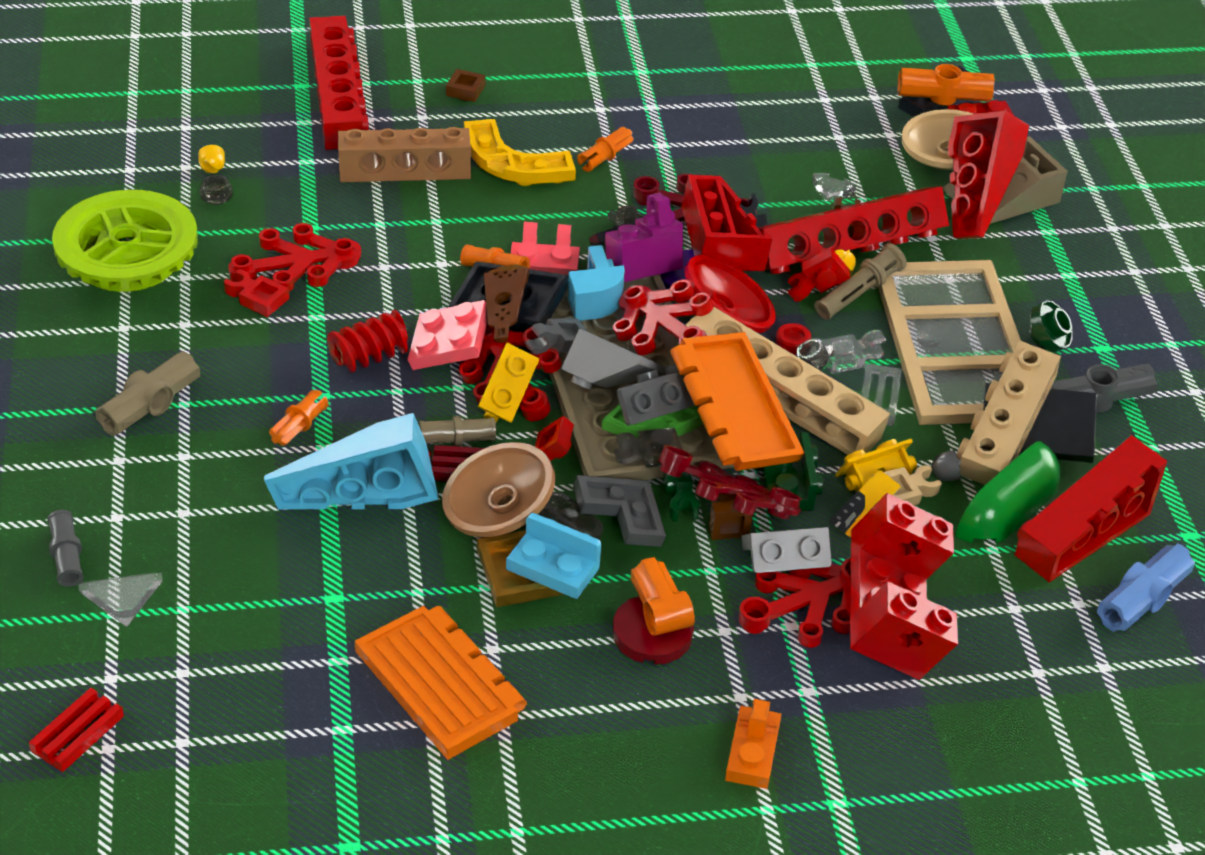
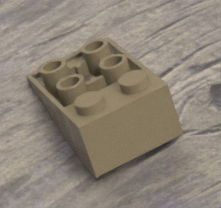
(1034, 185)

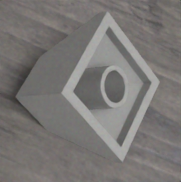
(604, 363)

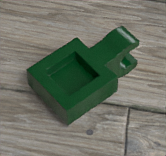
(682, 495)

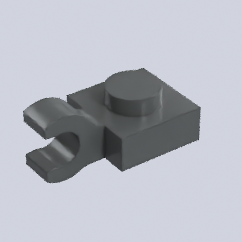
(555, 333)

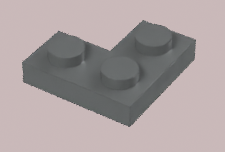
(629, 501)

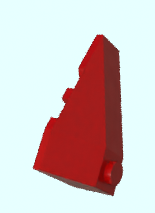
(984, 158)

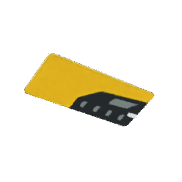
(863, 501)

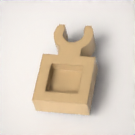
(914, 485)

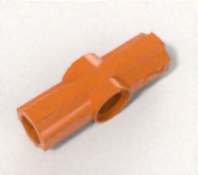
(945, 84)

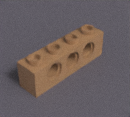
(428, 155)

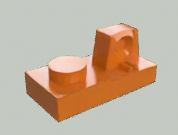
(753, 745)

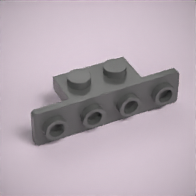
(654, 395)

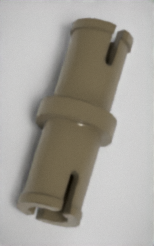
(458, 430)

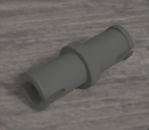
(65, 548)

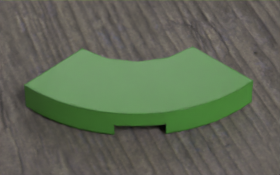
(683, 421)

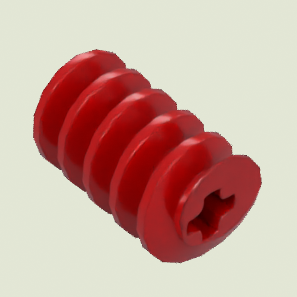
(368, 340)

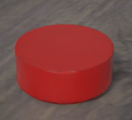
(792, 336)

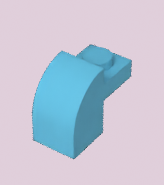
(597, 290)

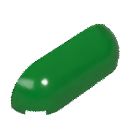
(1012, 496)

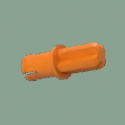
(605, 148)
(298, 418)

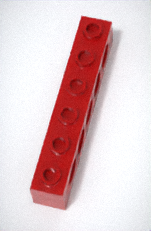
(337, 78)
(925, 205)

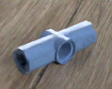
(1145, 587)

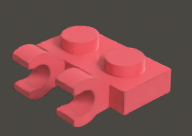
(548, 258)

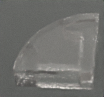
(832, 188)

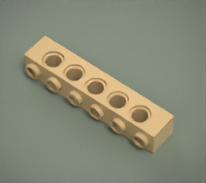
(807, 393)

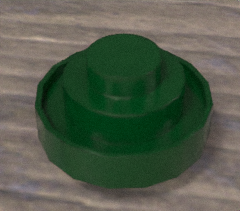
(1050, 326)

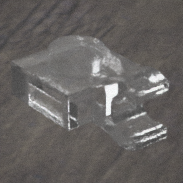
(852, 353)

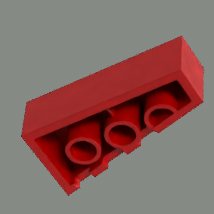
(1092, 510)

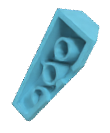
(371, 467)

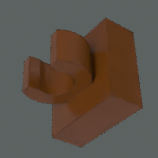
(726, 521)

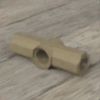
(147, 393)

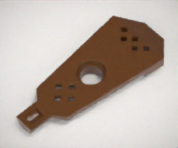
(502, 285)

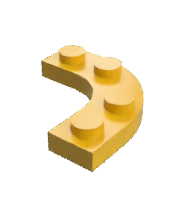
(512, 165)

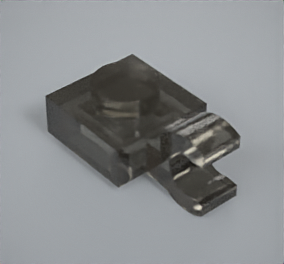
(646, 446)

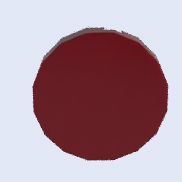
(636, 641)

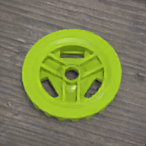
(161, 232)

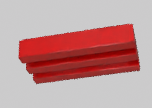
(71, 726)

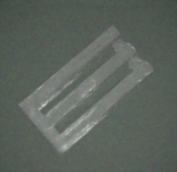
(883, 371)

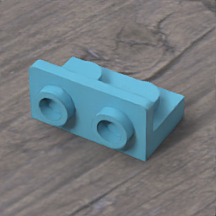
(555, 556)

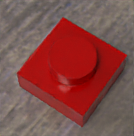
(555, 438)

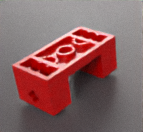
(889, 611)

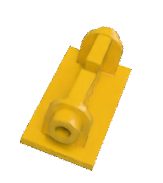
(508, 383)
(887, 456)

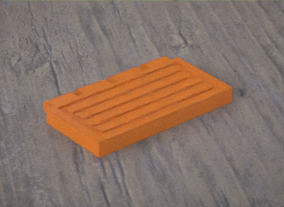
(736, 401)
(441, 679)

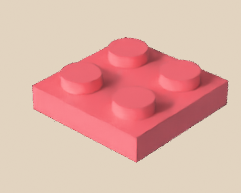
(448, 335)

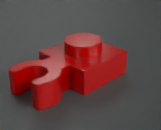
(258, 295)

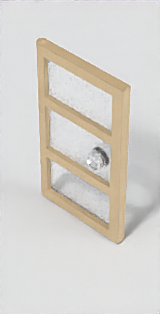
(948, 334)

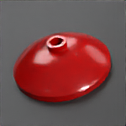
(731, 291)

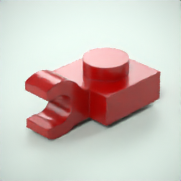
(820, 271)

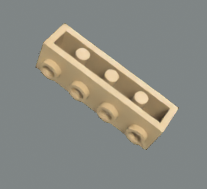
(1009, 412)

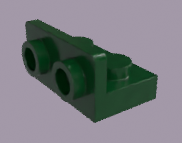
(798, 476)

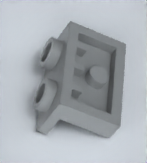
(788, 549)

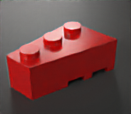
(721, 226)

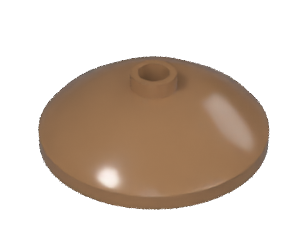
(498, 489)

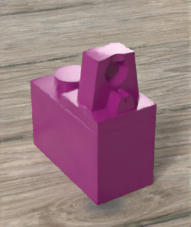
(651, 244)

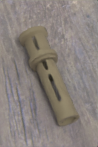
(870, 274)

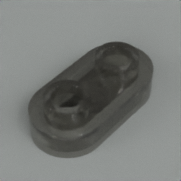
(566, 512)

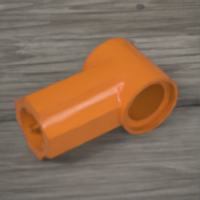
(663, 605)

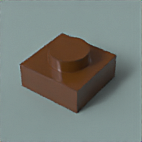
(465, 85)

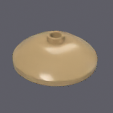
(928, 137)

